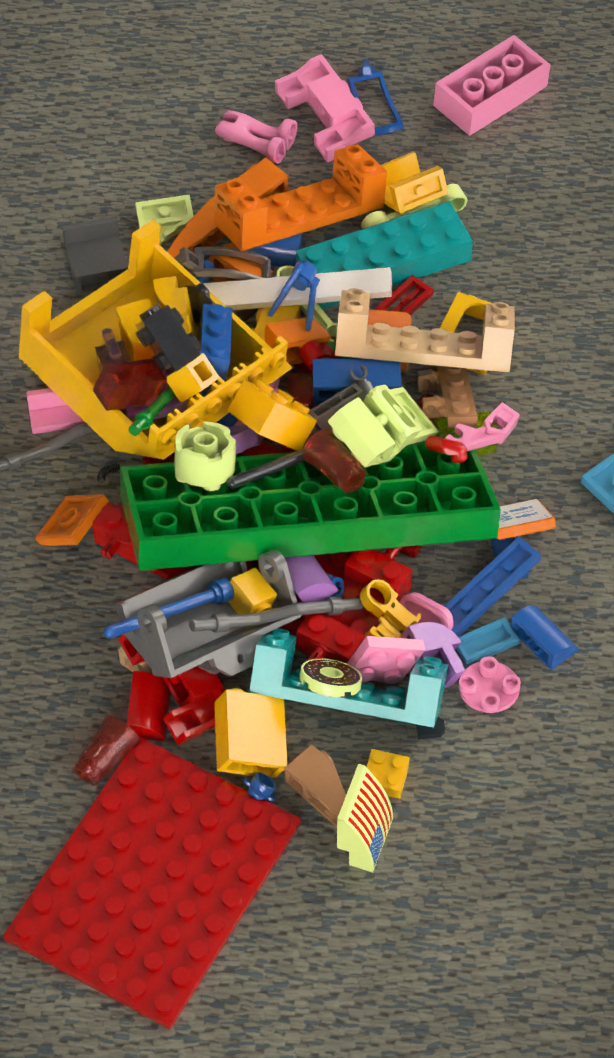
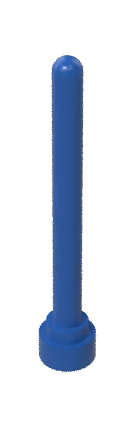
(218, 592)

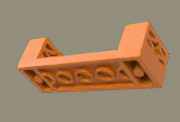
(353, 190)

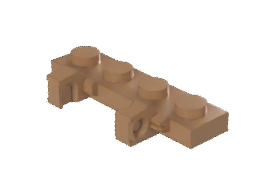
(456, 395)

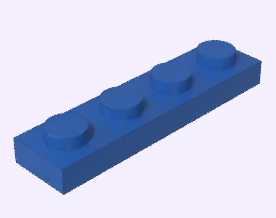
(491, 584)

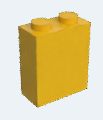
(250, 733)

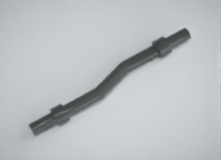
(14, 460)
(222, 622)

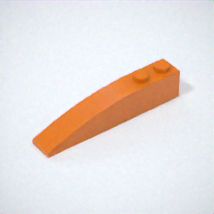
(262, 178)

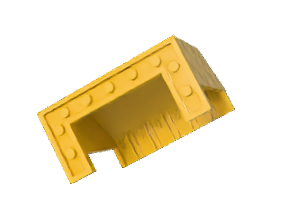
(67, 362)

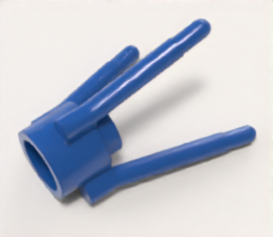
(301, 278)

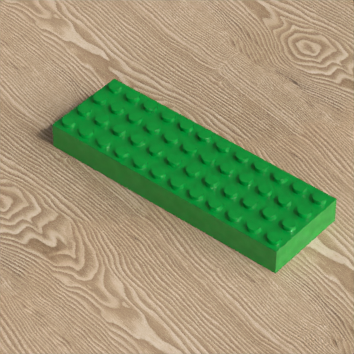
(301, 512)

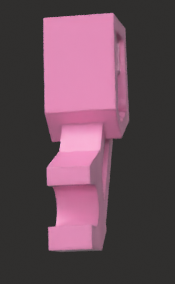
(476, 438)

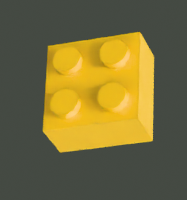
(389, 771)

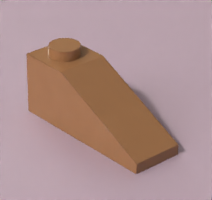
(317, 781)

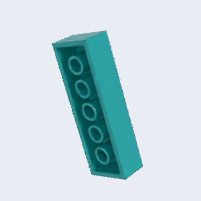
(408, 245)

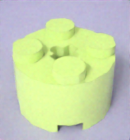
(204, 455)

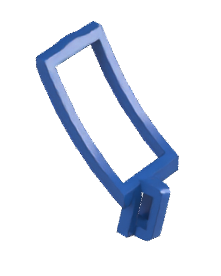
(368, 72)

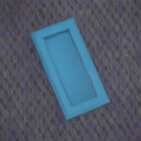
(486, 641)

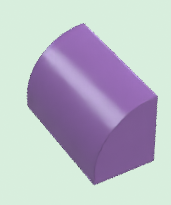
(309, 579)

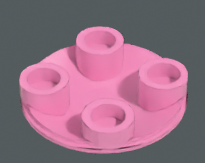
(489, 686)

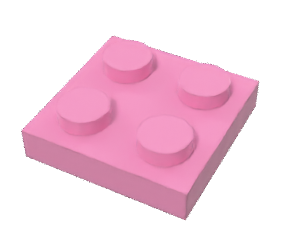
(386, 658)

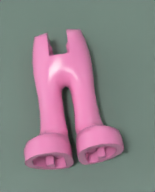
(242, 130)

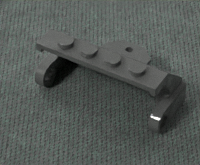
(171, 645)

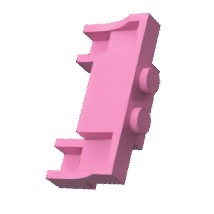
(330, 101)

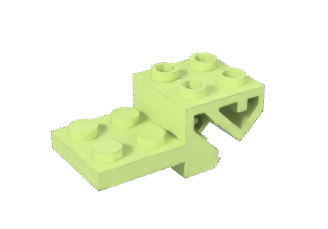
(381, 425)

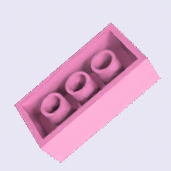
(491, 85)

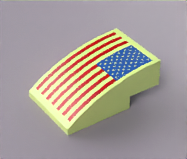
(364, 820)

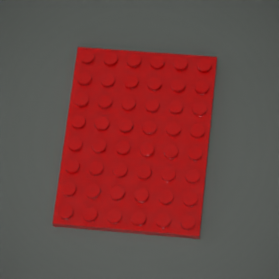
(153, 882)

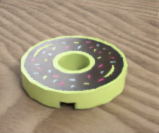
(330, 677)

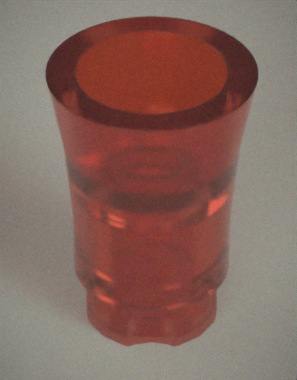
(334, 460)
(105, 750)

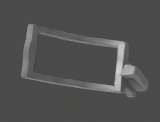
(198, 262)

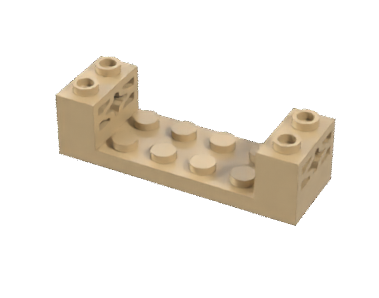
(433, 347)

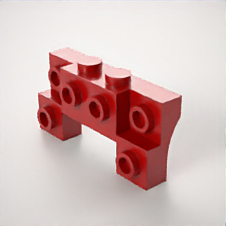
(194, 693)

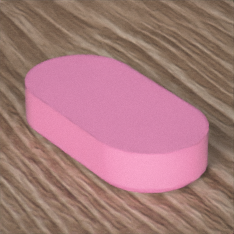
(428, 609)

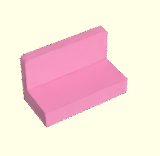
(50, 412)

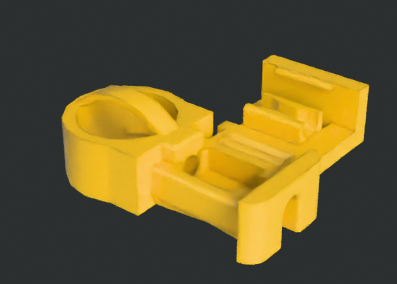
(395, 616)

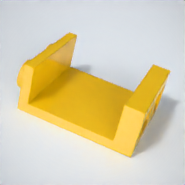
(410, 188)

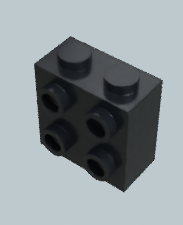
(167, 338)

